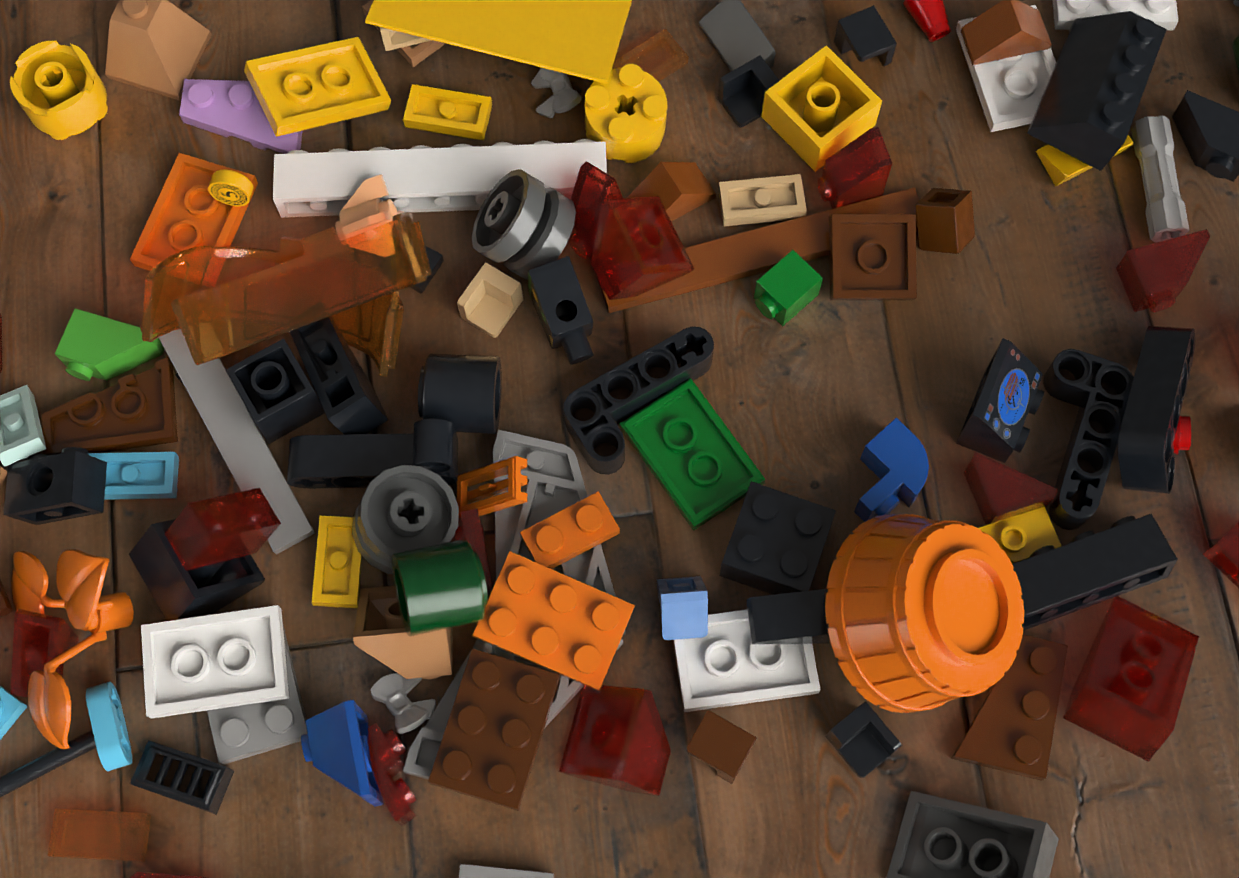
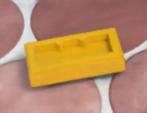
(1023, 534)

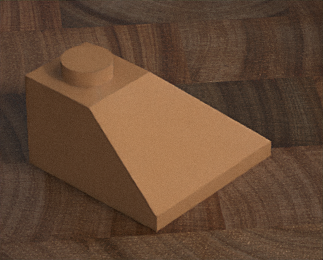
(154, 46)
(383, 636)

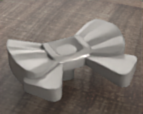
(564, 96)
(393, 692)

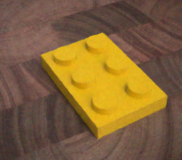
(317, 86)

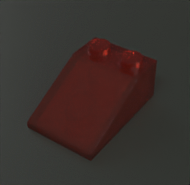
(1133, 679)

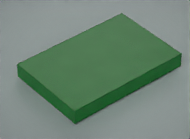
(691, 453)

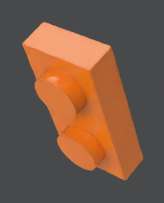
(570, 532)

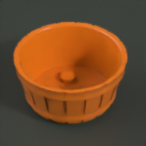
(922, 611)

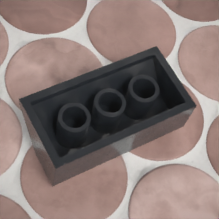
(1097, 85)

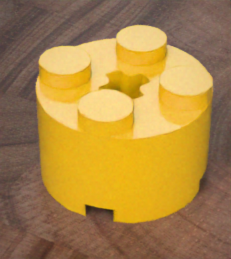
(59, 89)
(626, 114)

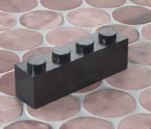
(1093, 569)

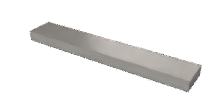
(238, 439)

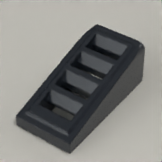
(214, 789)

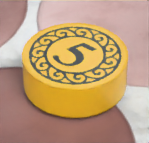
(230, 188)

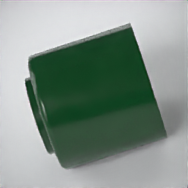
(439, 587)

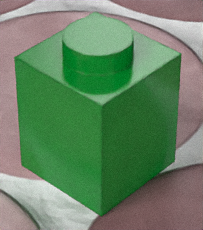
(787, 288)

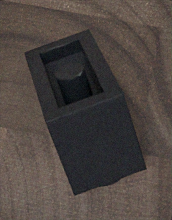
(1209, 134)

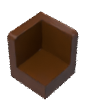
(945, 220)
(721, 745)

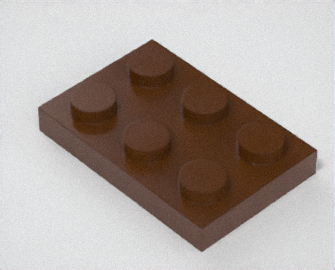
(494, 729)

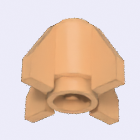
(366, 209)

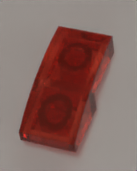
(386, 763)

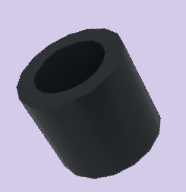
(462, 391)

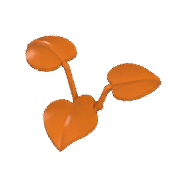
(79, 585)

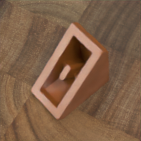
(1005, 32)
(679, 187)

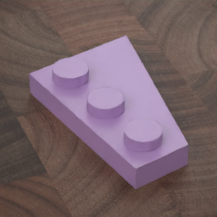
(232, 110)

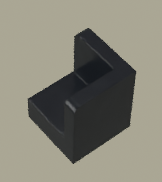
(866, 36)
(744, 89)
(863, 740)

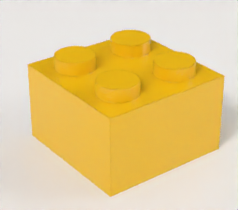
(820, 107)

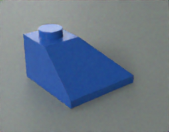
(341, 749)

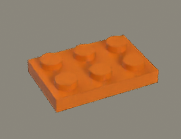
(188, 214)
(554, 621)

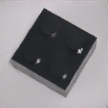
(776, 541)

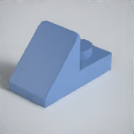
(683, 607)

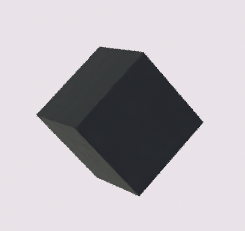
(275, 391)

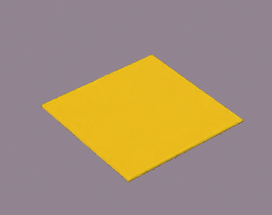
(549, 34)

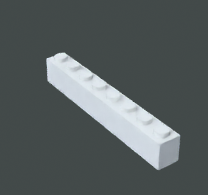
(424, 176)

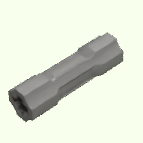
(1154, 149)

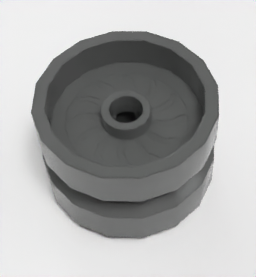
(523, 223)
(394, 500)

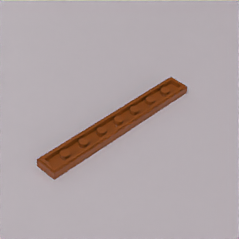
(763, 248)

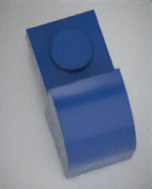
(900, 463)

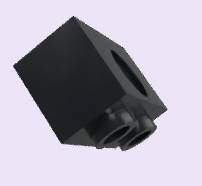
(55, 487)

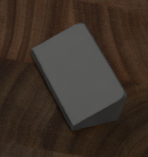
(736, 35)

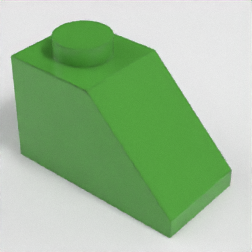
(103, 347)

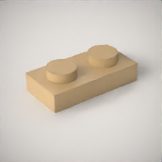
(762, 200)

